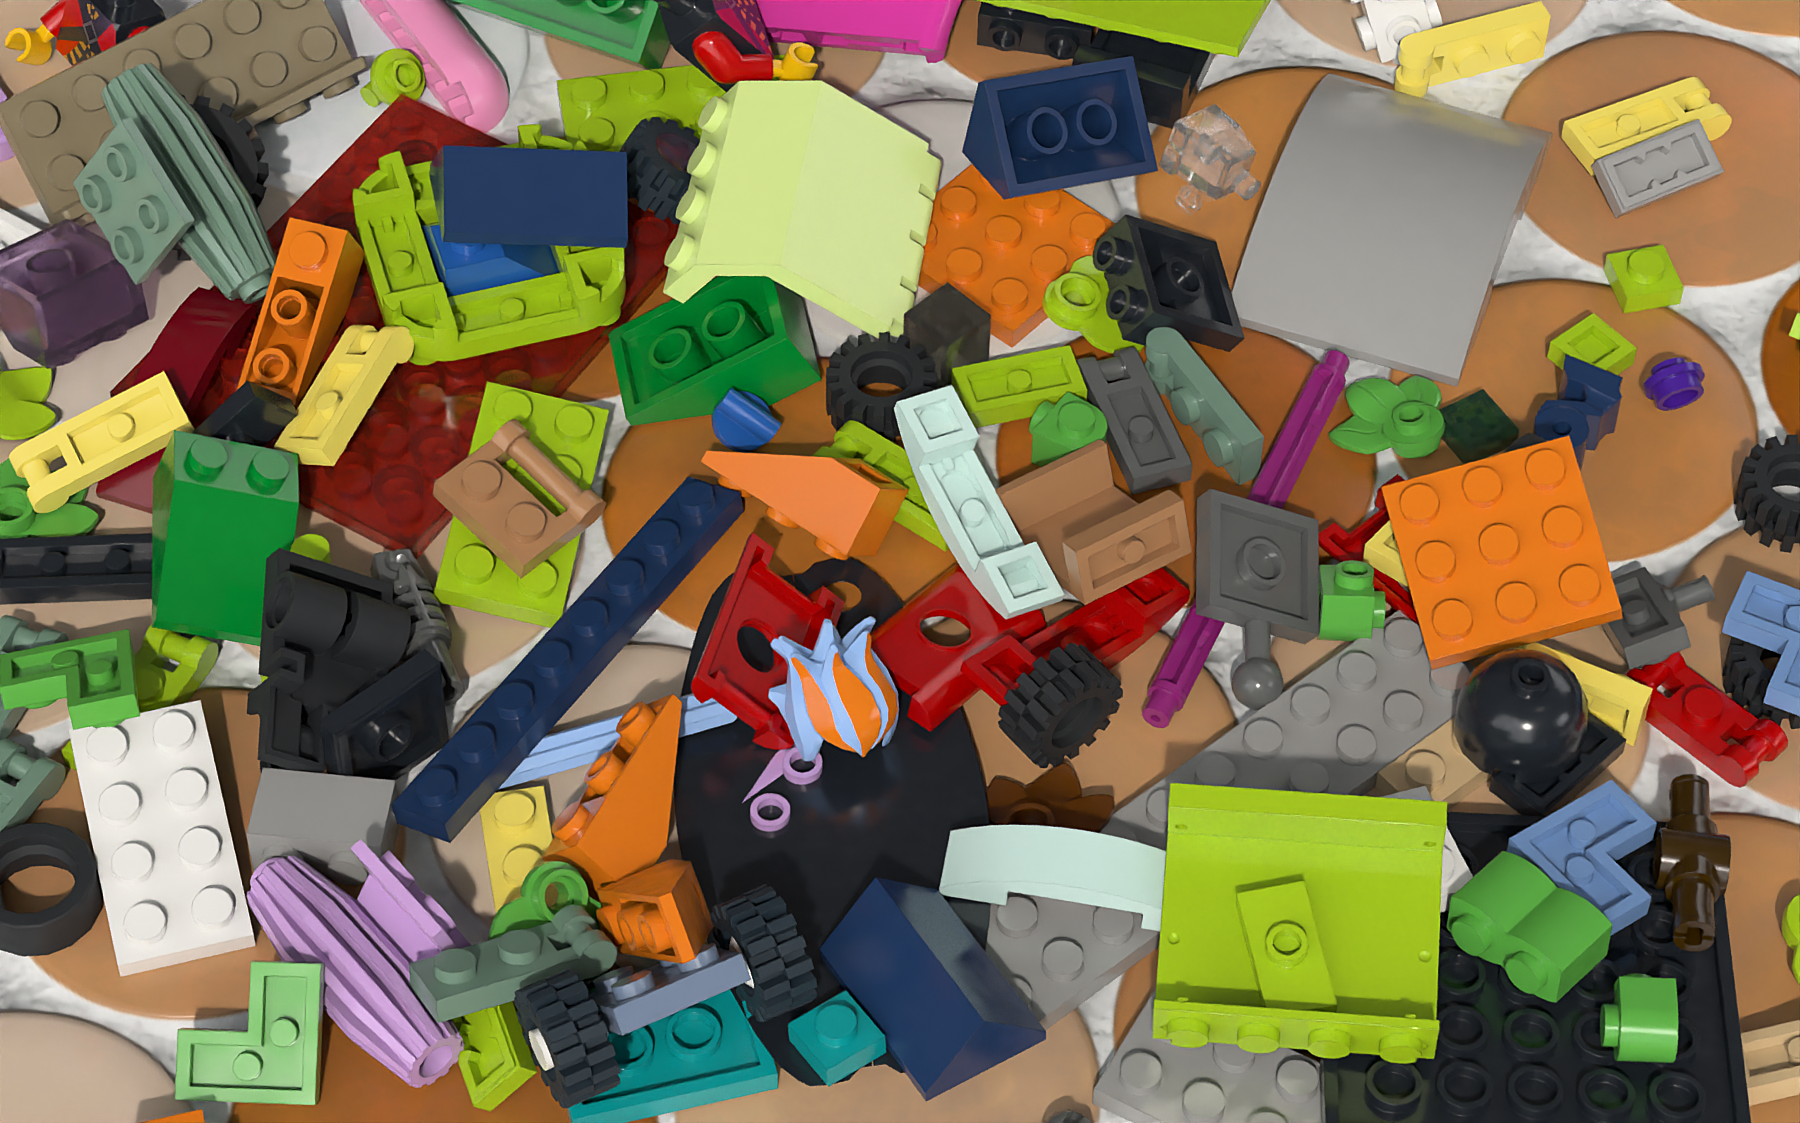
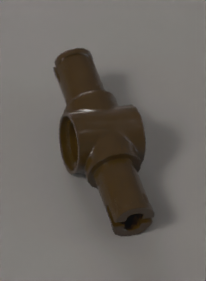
(1691, 863)

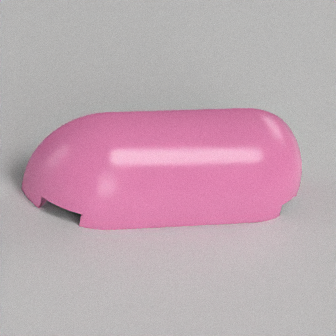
(452, 59)

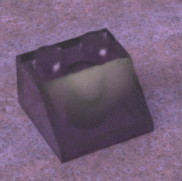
(65, 294)

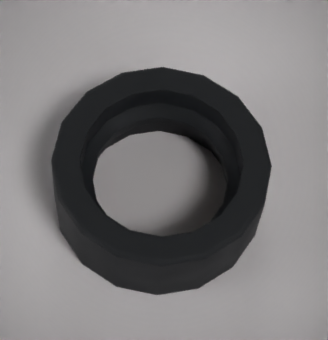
(74, 915)

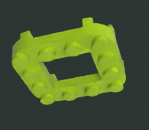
(444, 328)

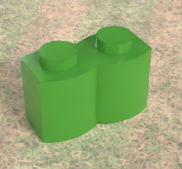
(1528, 926)

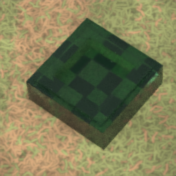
(1477, 427)

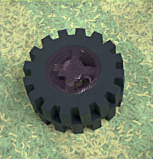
(658, 165)

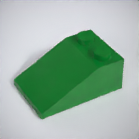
(724, 336)
(213, 526)

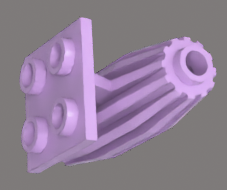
(365, 955)

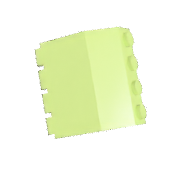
(810, 195)

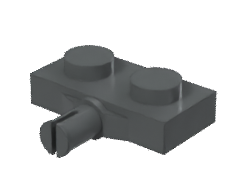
(1652, 618)

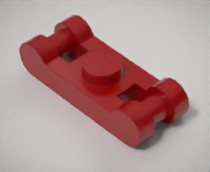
(1705, 718)

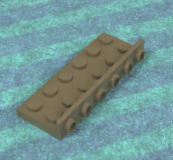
(235, 52)

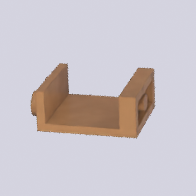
(1092, 529)

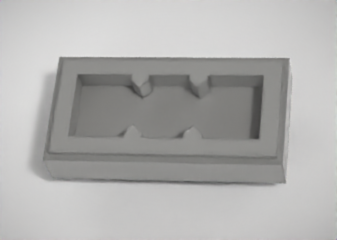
(1657, 168)

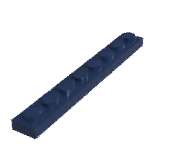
(566, 660)

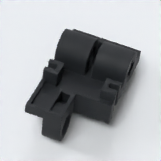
(320, 646)

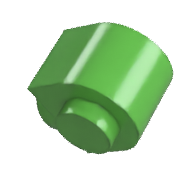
(1064, 428)
(1348, 602)
(1642, 1019)

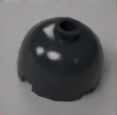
(1522, 716)

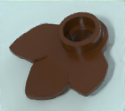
(1048, 801)

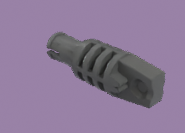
(428, 623)

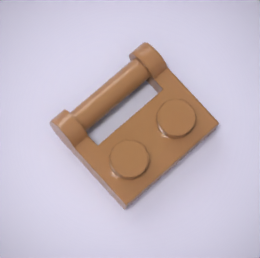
(505, 512)

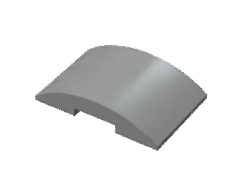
(1387, 227)

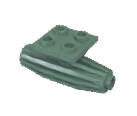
(171, 183)

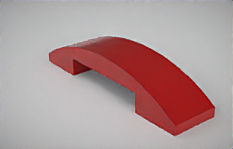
(1106, 627)

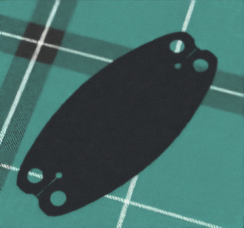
(854, 823)

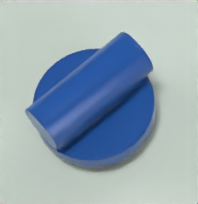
(743, 421)

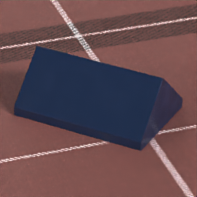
(1060, 128)
(531, 196)
(928, 986)

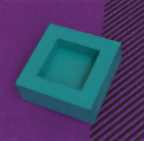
(837, 1038)

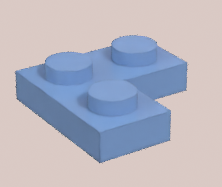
(1769, 617)
(1580, 849)

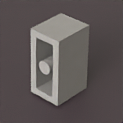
(321, 820)

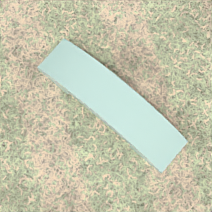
(968, 509)
(1055, 864)

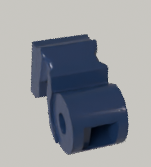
(1584, 407)

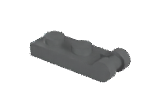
(1137, 421)

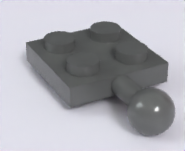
(1261, 574)

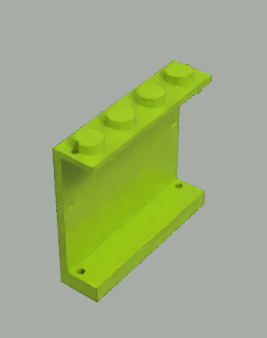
(1374, 900)

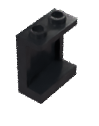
(1165, 71)

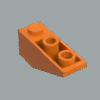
(302, 307)
(831, 497)
(626, 807)
(656, 913)

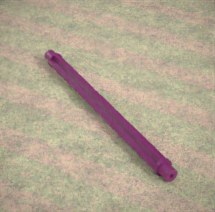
(1272, 488)

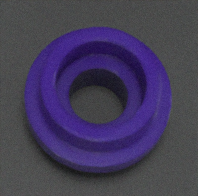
(1674, 383)

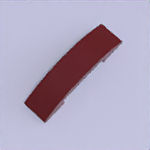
(189, 354)

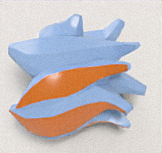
(836, 692)

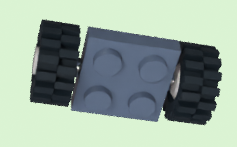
(571, 1027)

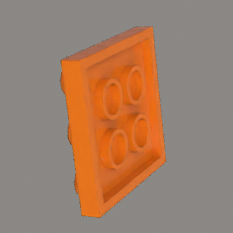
(1005, 249)
(1501, 552)

